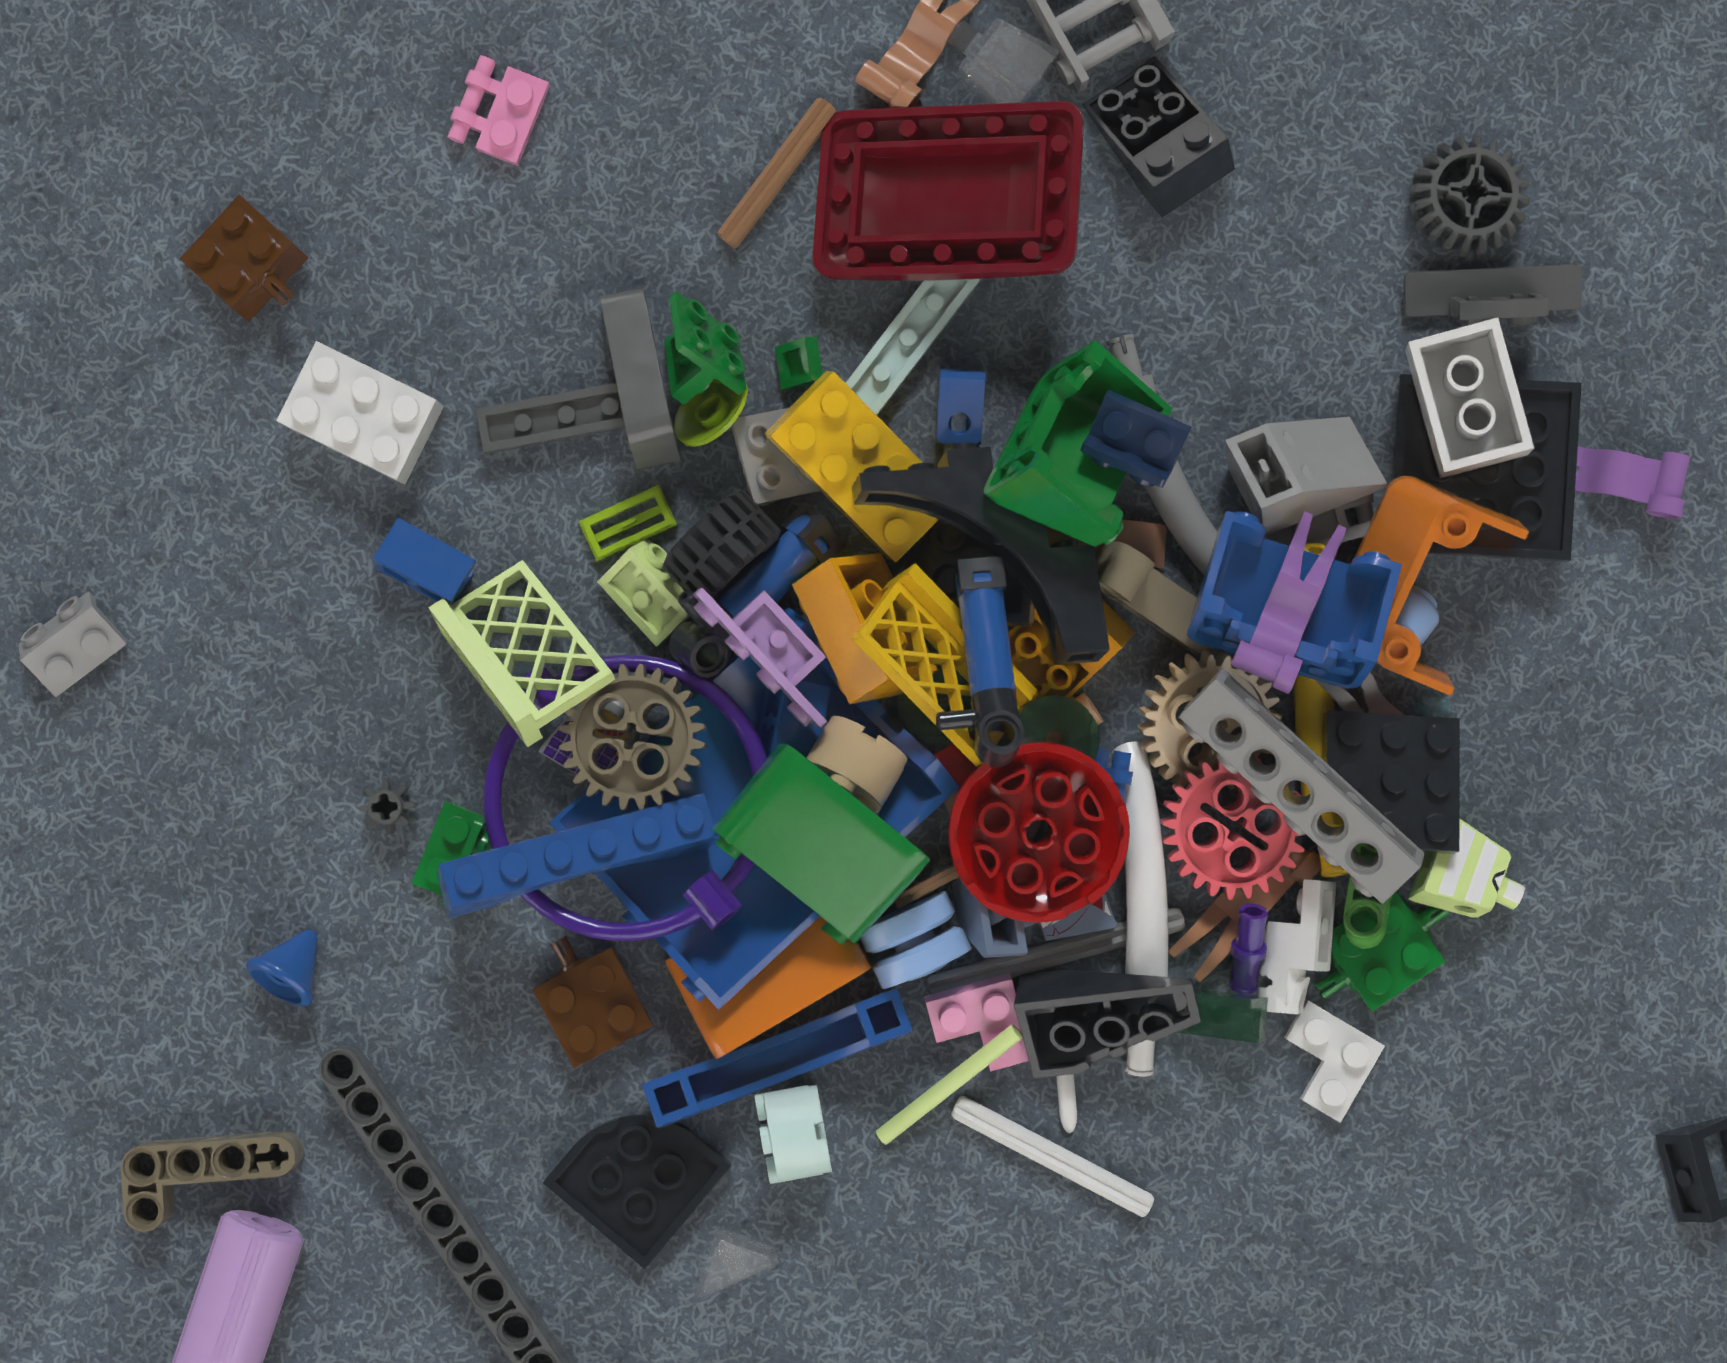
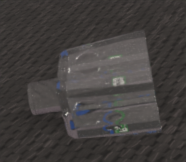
(1002, 62)

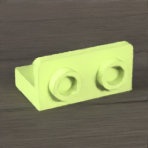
(646, 591)

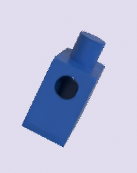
(959, 393)

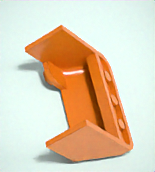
(1403, 528)

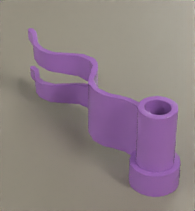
(1635, 478)
(1287, 613)

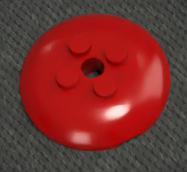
(1063, 868)

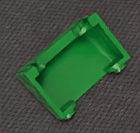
(1042, 463)
(819, 843)

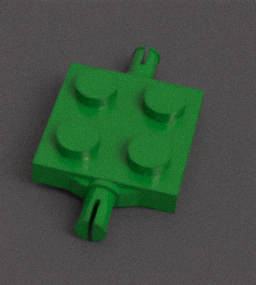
(1393, 964)

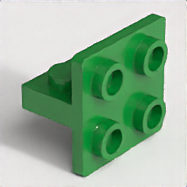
(701, 351)

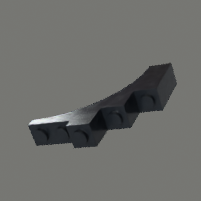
(1057, 579)

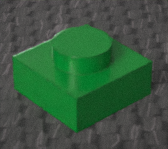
(798, 363)

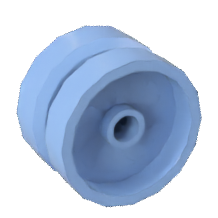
(915, 944)

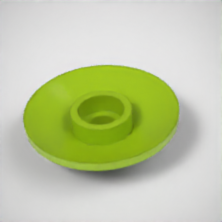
(708, 414)

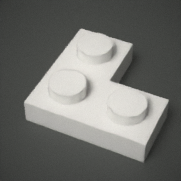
(1345, 1058)

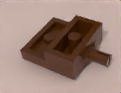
(244, 259)
(591, 1003)

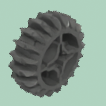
(1451, 194)

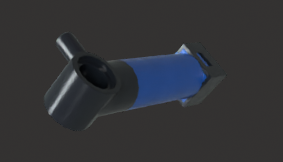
(805, 542)
(980, 593)

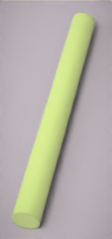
(949, 1084)

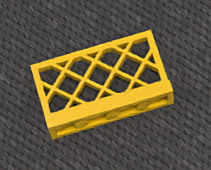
(939, 621)

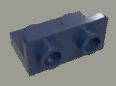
(1135, 440)

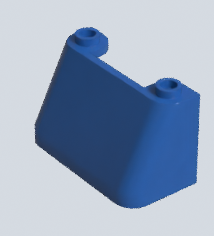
(1345, 625)

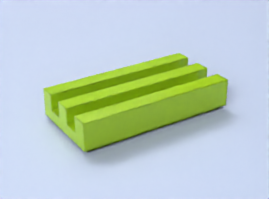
(661, 508)

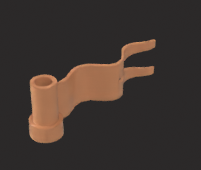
(913, 53)
(1307, 867)

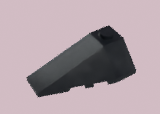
(1089, 1015)

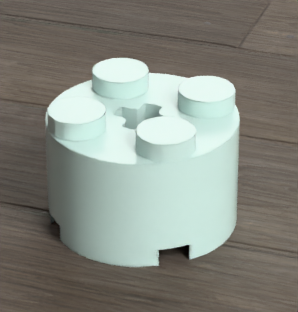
(793, 1133)

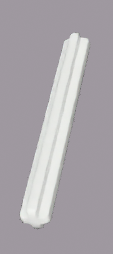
(1052, 1156)

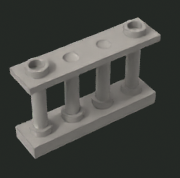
(1148, 25)

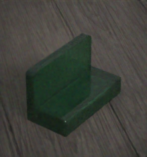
(1230, 1016)

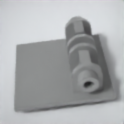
(766, 469)

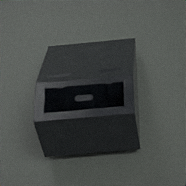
(1161, 136)

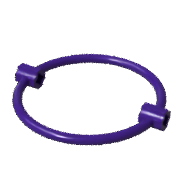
(709, 896)

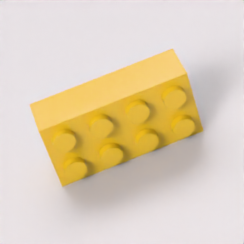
(831, 442)

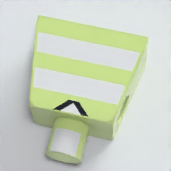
(1468, 879)

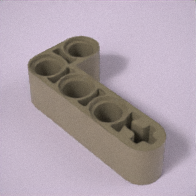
(1135, 585)
(213, 1168)

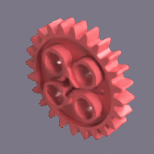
(1212, 859)

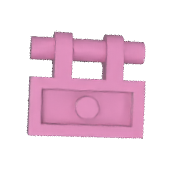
(511, 115)

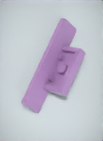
(773, 643)

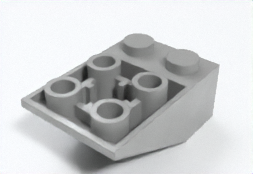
(1301, 469)

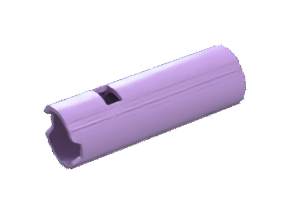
(240, 1290)

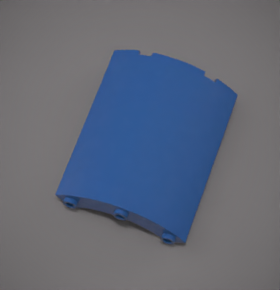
(771, 916)

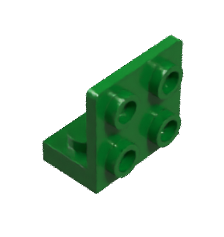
(454, 836)

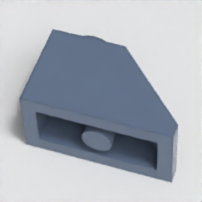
(987, 930)

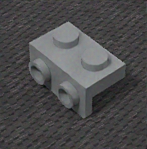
(69, 644)

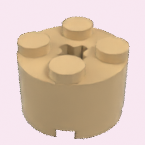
(858, 761)

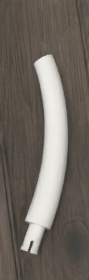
(1144, 891)

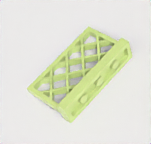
(496, 677)

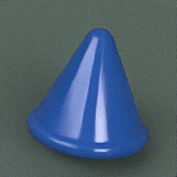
(288, 969)

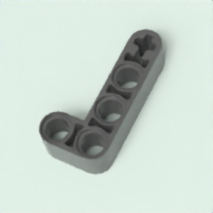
(639, 379)

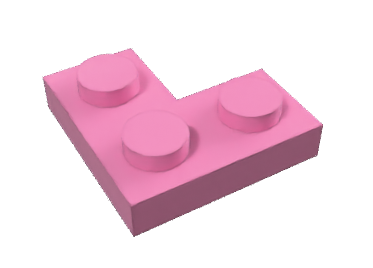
(981, 1008)

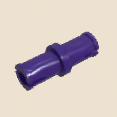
(1248, 949)

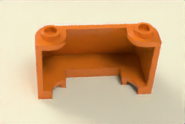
(790, 982)

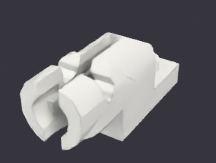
(1298, 948)

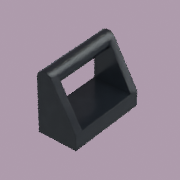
(1690, 1171)

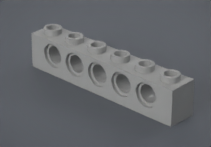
(1376, 876)

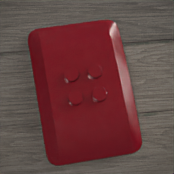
(949, 192)

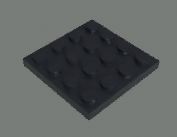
(1527, 488)

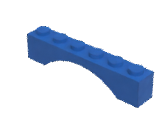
(623, 840)
(777, 1058)

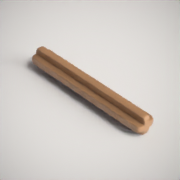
(776, 173)

